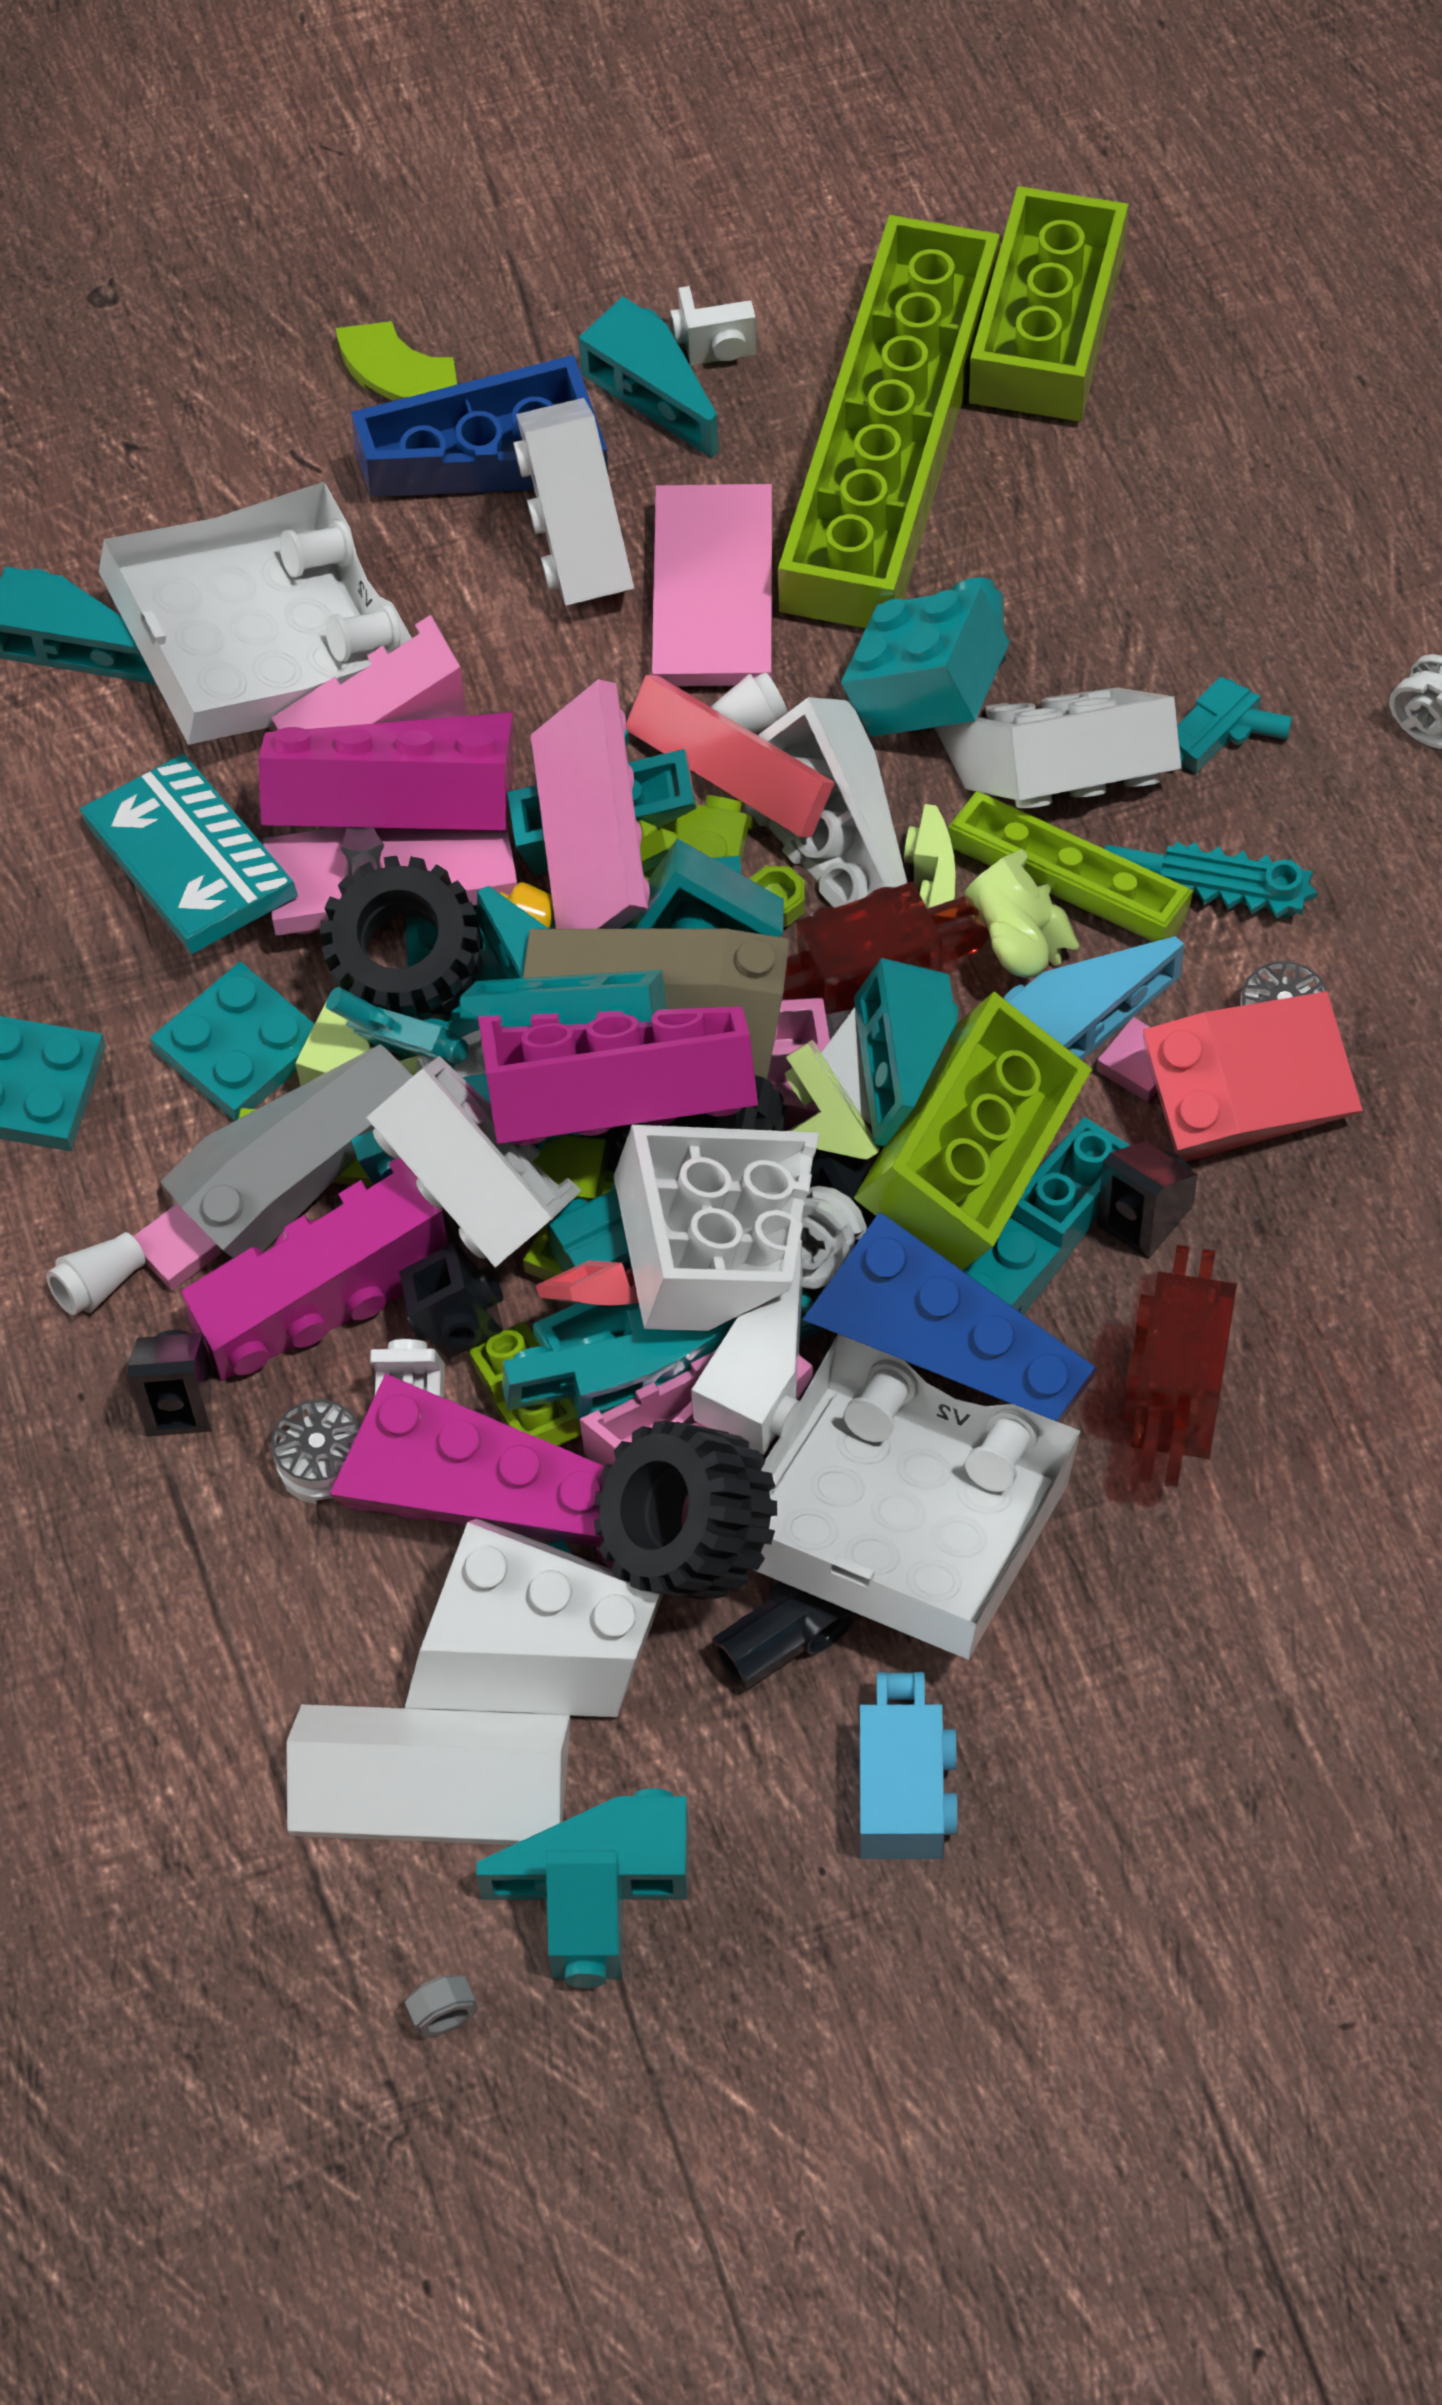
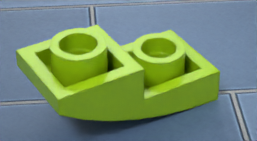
(549, 1421)

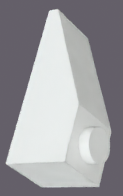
(754, 1372)

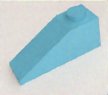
(1098, 996)

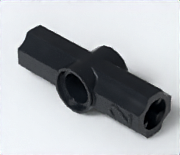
(779, 1632)

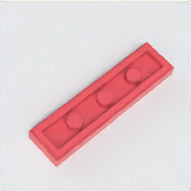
(730, 756)

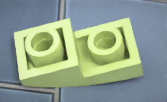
(932, 858)

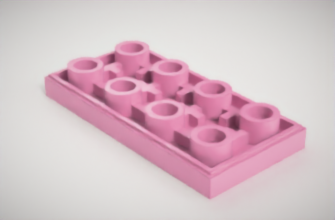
(712, 583)
(590, 813)
(319, 865)

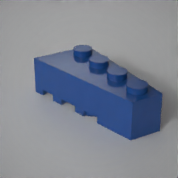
(460, 433)
(936, 1316)

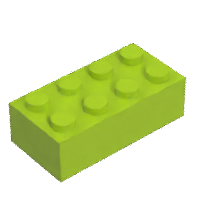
(1048, 303)
(975, 1132)

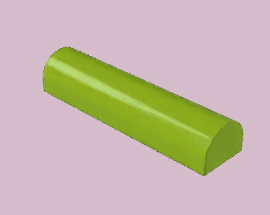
(1073, 868)

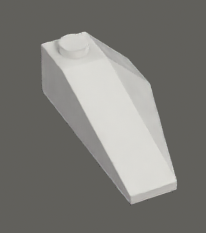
(855, 836)

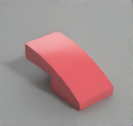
(592, 1284)

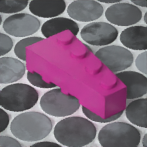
(390, 774)
(615, 1071)
(315, 1274)
(457, 1465)

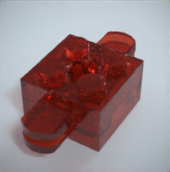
(846, 942)
(1178, 1365)

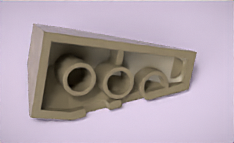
(697, 966)

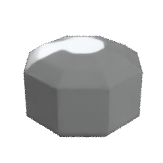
(441, 2005)

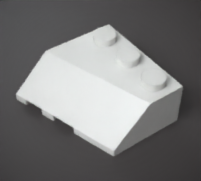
(1066, 745)
(711, 1219)
(530, 1631)

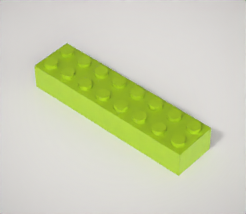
(888, 423)

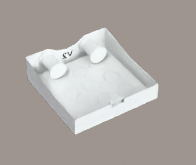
(248, 610)
(910, 1497)

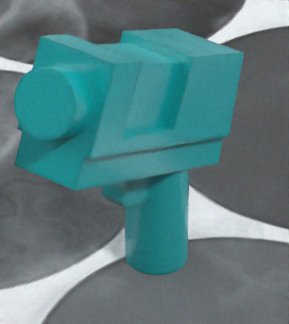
(1222, 715)
(397, 1031)

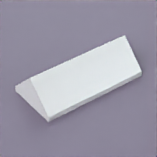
(425, 1774)

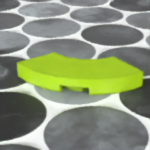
(388, 365)

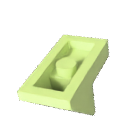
(838, 1120)

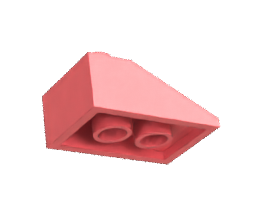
(1250, 1073)

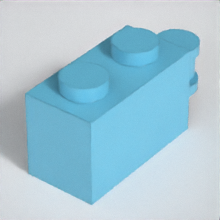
(902, 1773)

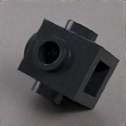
(451, 1301)

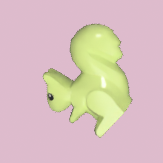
(1021, 917)

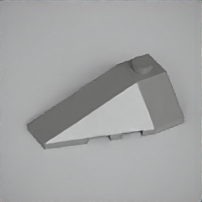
(282, 1156)

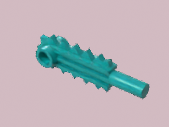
(1236, 879)

